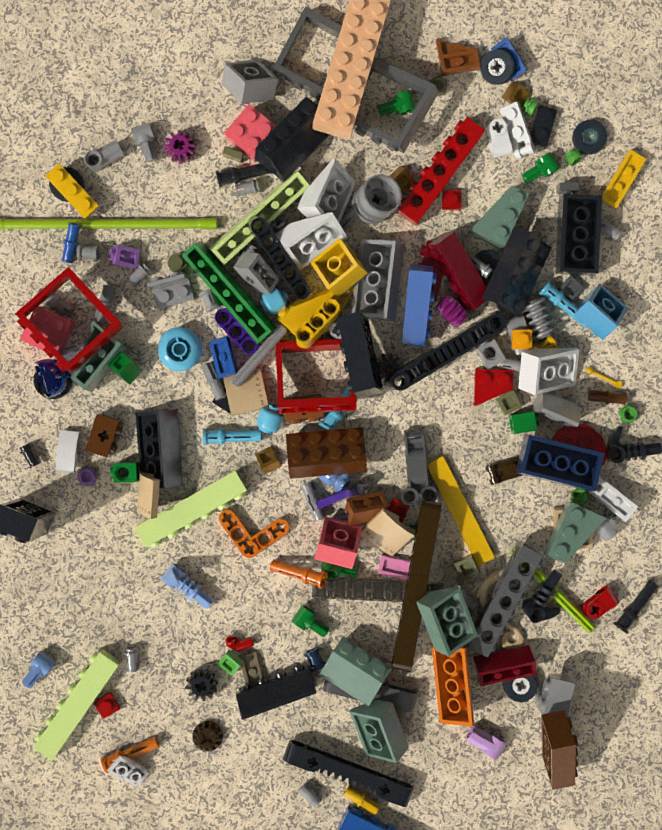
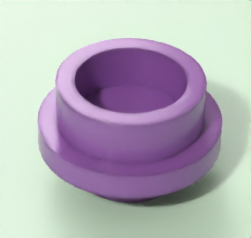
(87, 476)

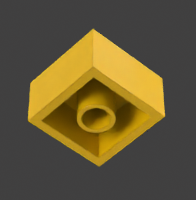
(338, 267)

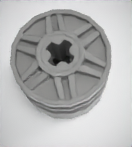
(376, 199)

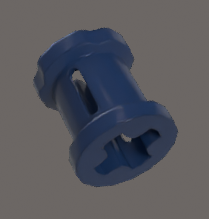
(315, 659)

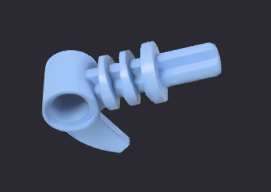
(175, 577)

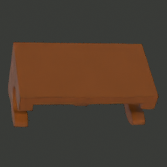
(365, 507)

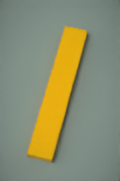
(460, 510)

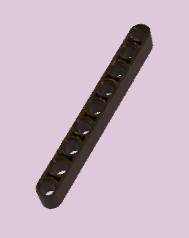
(416, 585)

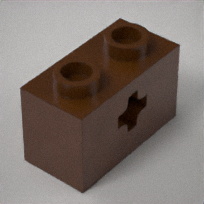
(96, 442)

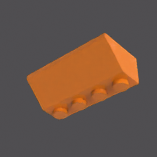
(453, 688)

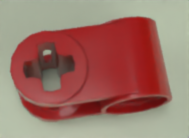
(602, 601)

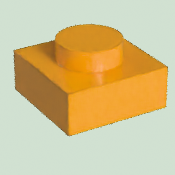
(521, 339)

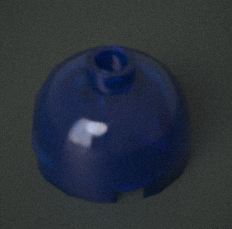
(51, 377)

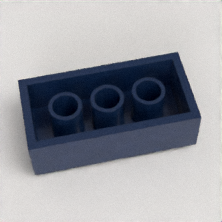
(559, 463)

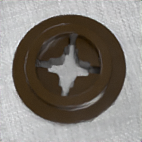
(207, 727)

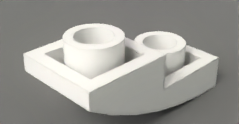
(67, 451)
(128, 770)

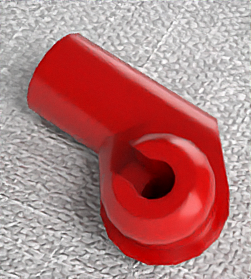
(237, 644)

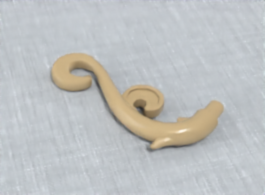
(482, 593)

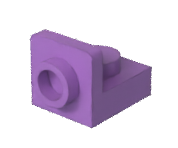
(124, 256)

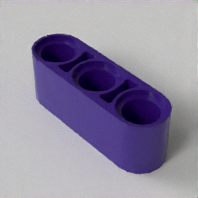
(228, 327)

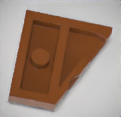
(456, 58)

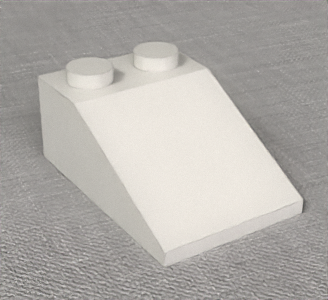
(328, 192)
(310, 237)
(548, 369)

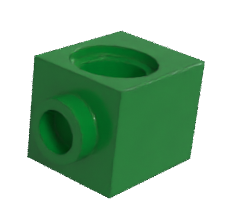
(124, 368)
(523, 422)
(133, 468)

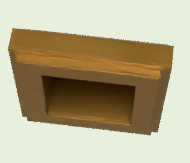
(516, 93)
(402, 178)
(268, 460)

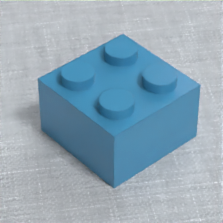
(601, 311)

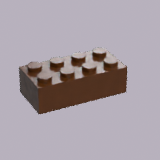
(326, 452)
(559, 749)

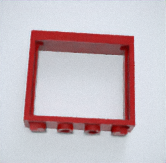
(93, 346)
(314, 404)

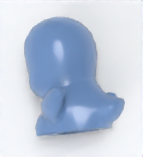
(339, 481)

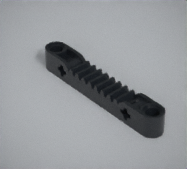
(446, 351)
(299, 755)

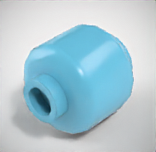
(274, 301)
(269, 419)

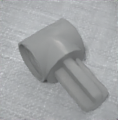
(144, 137)
(608, 528)

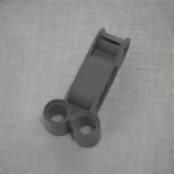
(416, 467)

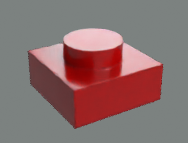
(451, 200)
(399, 508)
(107, 705)

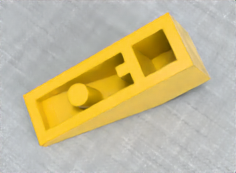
(300, 310)

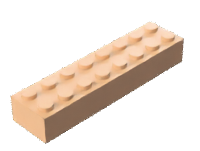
(350, 67)

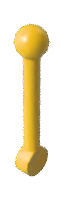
(618, 384)

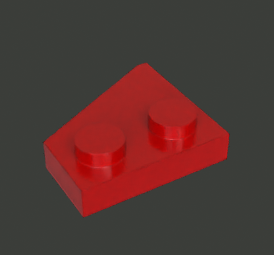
(491, 383)

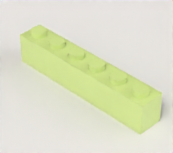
(267, 208)
(191, 508)
(77, 704)

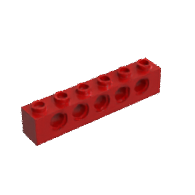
(465, 128)

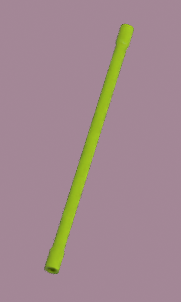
(201, 223)

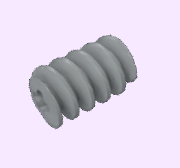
(539, 318)

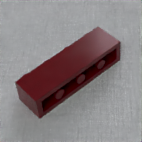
(459, 270)

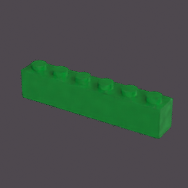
(229, 291)

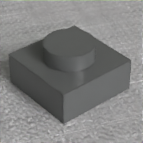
(567, 188)

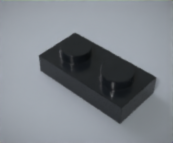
(543, 125)

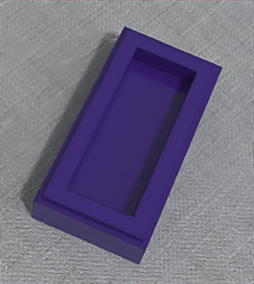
(336, 498)

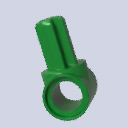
(402, 102)
(543, 167)
(334, 570)
(306, 619)

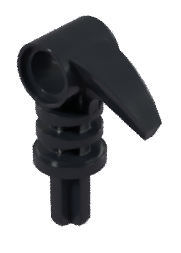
(627, 452)
(535, 606)

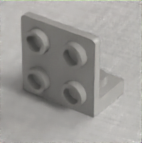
(171, 290)

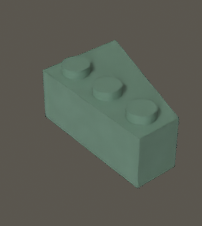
(501, 218)
(96, 368)
(571, 531)

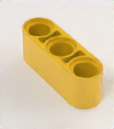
(319, 315)

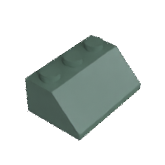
(447, 619)
(355, 671)
(380, 730)

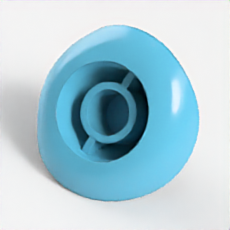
(179, 349)

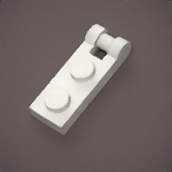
(517, 130)
(614, 500)

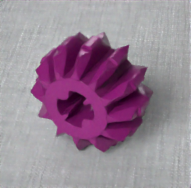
(175, 152)
(451, 311)

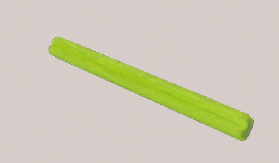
(563, 600)

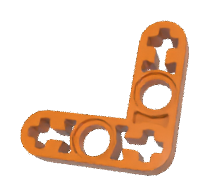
(255, 539)

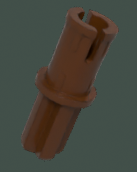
(607, 397)

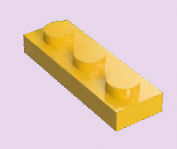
(622, 179)
(72, 191)

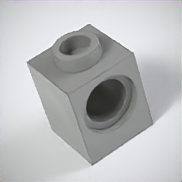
(496, 359)

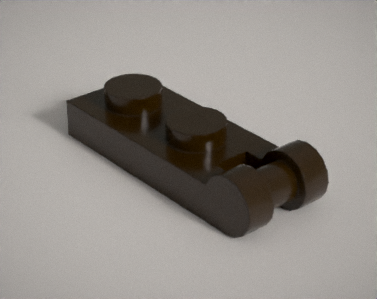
(508, 470)

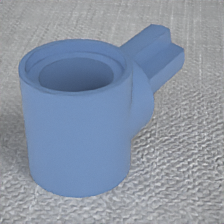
(39, 667)

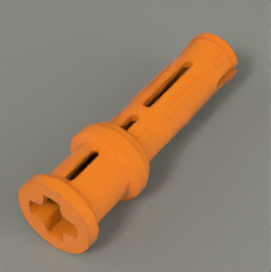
(306, 574)
(150, 743)

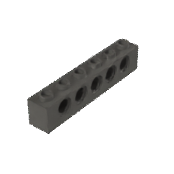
(493, 605)

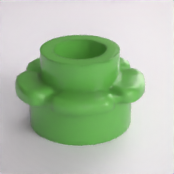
(530, 106)
(573, 157)
(633, 414)
(579, 497)

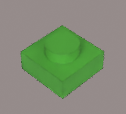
(230, 662)

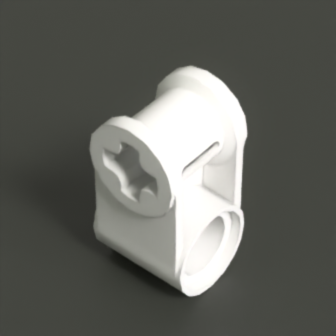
(499, 142)

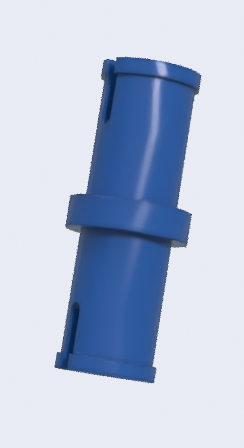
(70, 242)

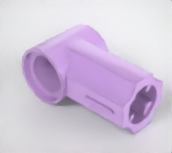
(488, 743)

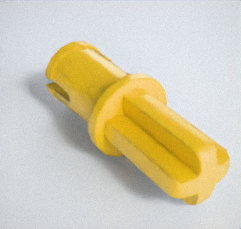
(361, 800)

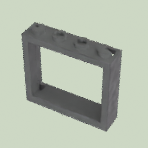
(285, 74)
(413, 82)

